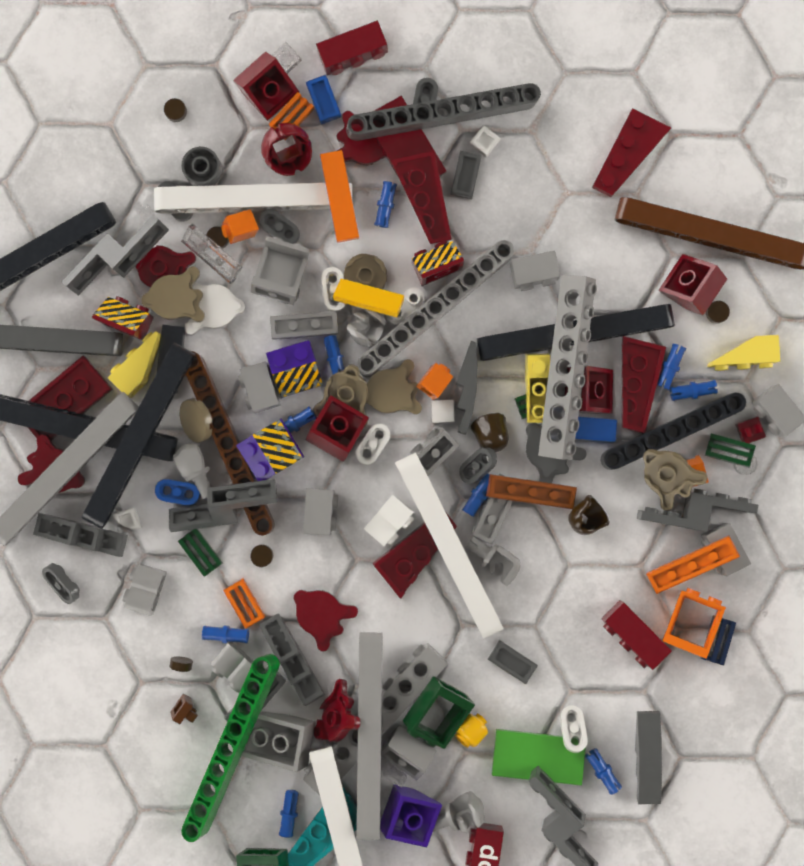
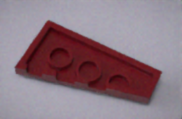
(634, 143)
(423, 187)
(640, 377)
(407, 558)

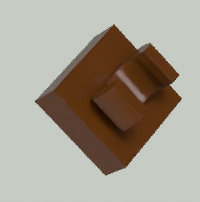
(183, 709)

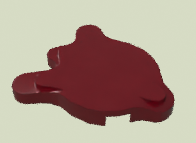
(361, 152)
(162, 262)
(42, 459)
(321, 614)
(336, 715)

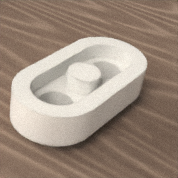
(329, 288)
(408, 307)
(373, 444)
(573, 729)

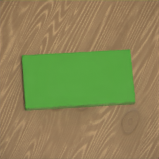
(521, 752)

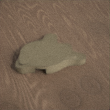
(174, 296)
(347, 387)
(392, 391)
(670, 475)

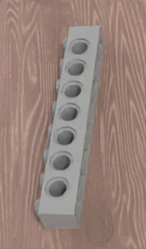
(561, 356)
(404, 698)

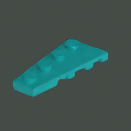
(316, 838)

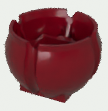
(291, 158)

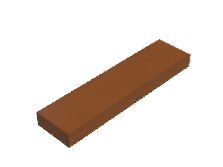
(531, 491)

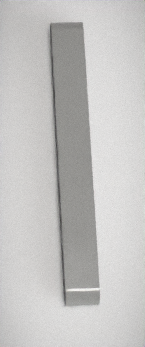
(439, 298)
(66, 466)
(369, 736)

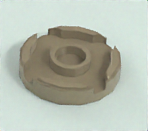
(366, 270)
(195, 420)

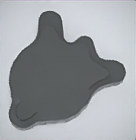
(547, 466)

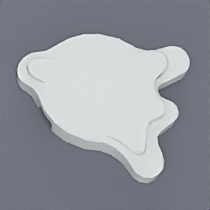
(219, 308)

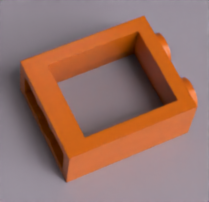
(686, 645)

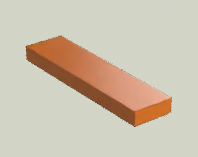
(339, 196)
(693, 564)

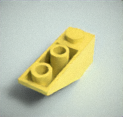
(755, 351)
(136, 369)
(536, 378)

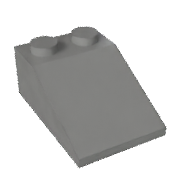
(280, 741)

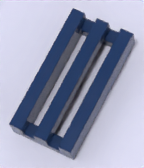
(726, 643)

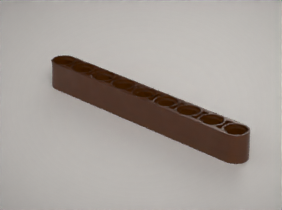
(710, 233)
(219, 435)

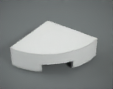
(128, 518)

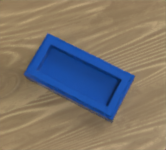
(323, 99)
(597, 429)

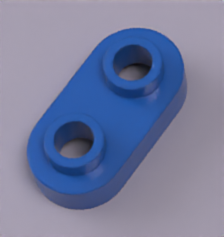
(178, 492)

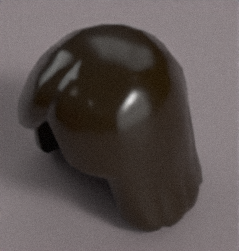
(491, 431)
(593, 511)

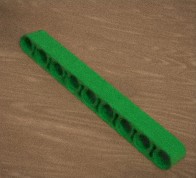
(222, 755)

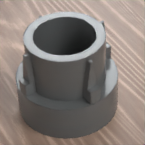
(196, 157)

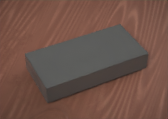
(466, 175)
(512, 662)

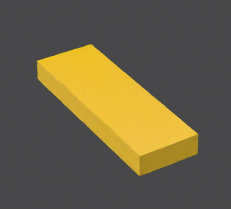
(368, 297)

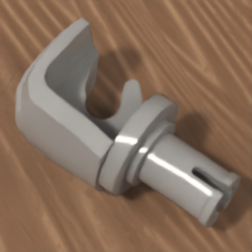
(367, 327)
(191, 466)
(495, 555)
(462, 813)

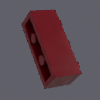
(352, 48)
(635, 635)

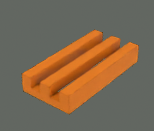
(303, 102)
(261, 615)

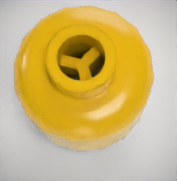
(472, 730)

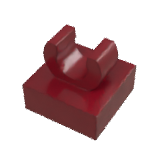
(750, 430)

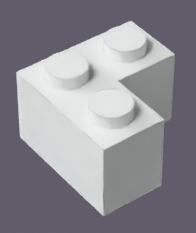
(389, 520)

